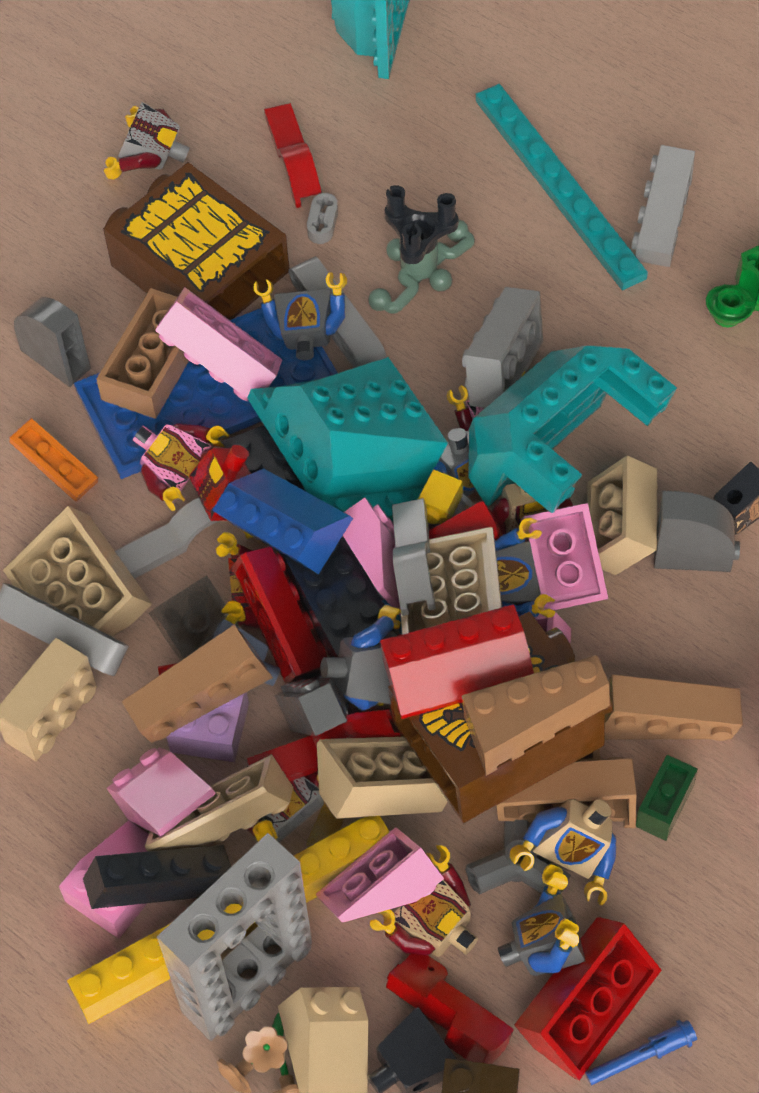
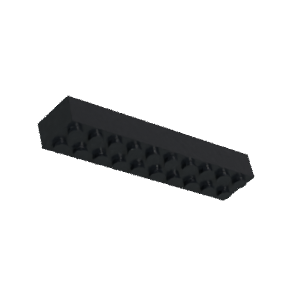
(341, 595)

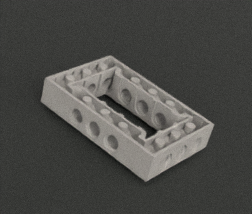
(272, 896)

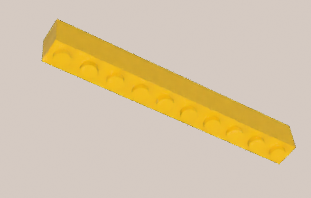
(142, 963)

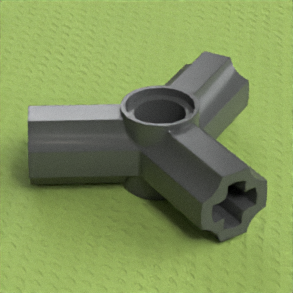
(499, 869)

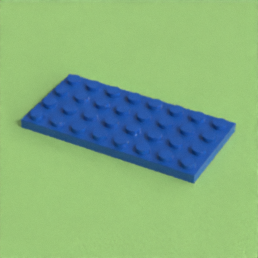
(195, 398)

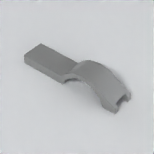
(165, 541)
(411, 554)

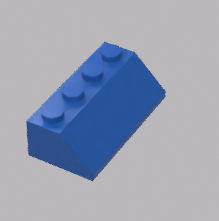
(284, 517)

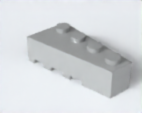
(665, 205)

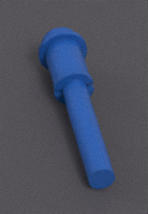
(659, 1045)

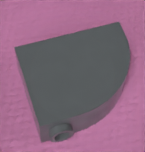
(53, 339)
(694, 534)

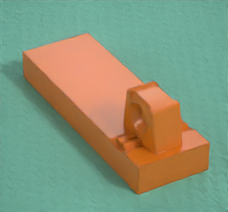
(53, 460)

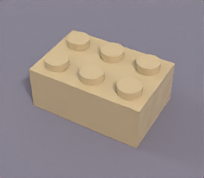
(624, 513)
(46, 699)

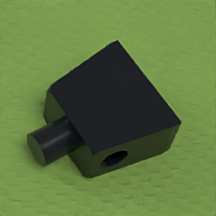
(411, 1056)

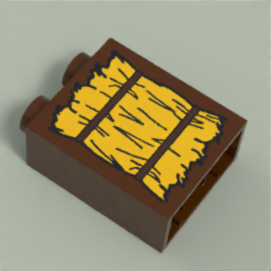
(196, 239)

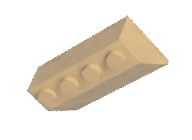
(375, 778)
(236, 805)

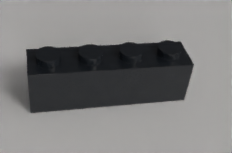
(154, 876)

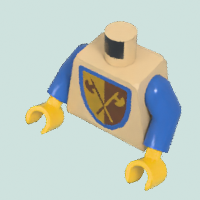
(575, 839)

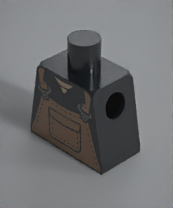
(741, 497)

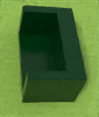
(666, 797)

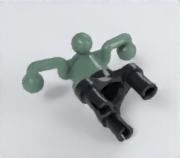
(419, 246)

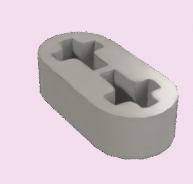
(328, 218)

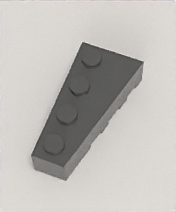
(312, 705)

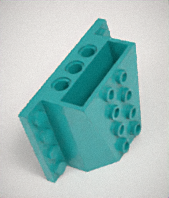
(371, 28)
(354, 435)

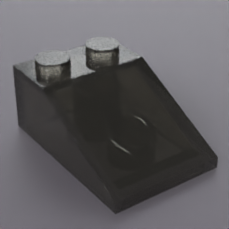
(190, 617)

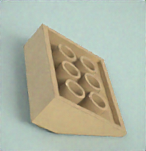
(79, 574)
(462, 580)

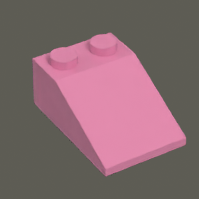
(373, 543)
(567, 557)
(159, 791)
(381, 879)
(115, 920)

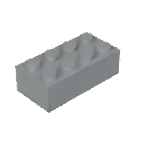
(503, 345)

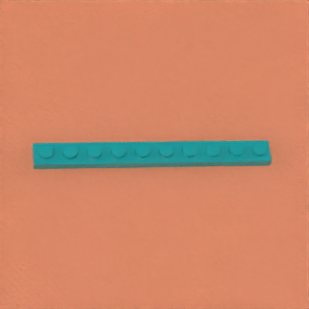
(562, 187)

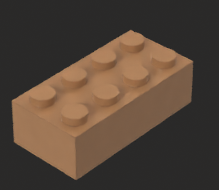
(141, 365)

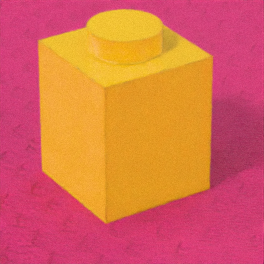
(441, 496)

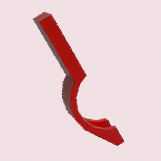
(294, 152)
(300, 756)

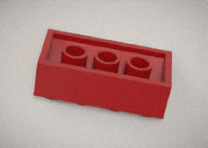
(278, 613)
(455, 658)
(589, 1000)

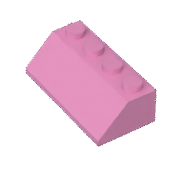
(218, 345)

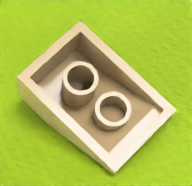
(327, 1039)

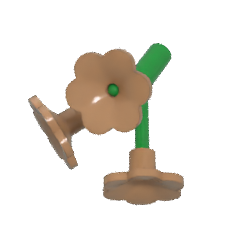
(265, 1051)

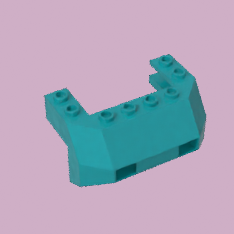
(521, 427)

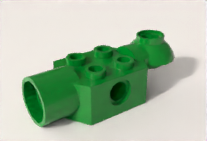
(737, 302)

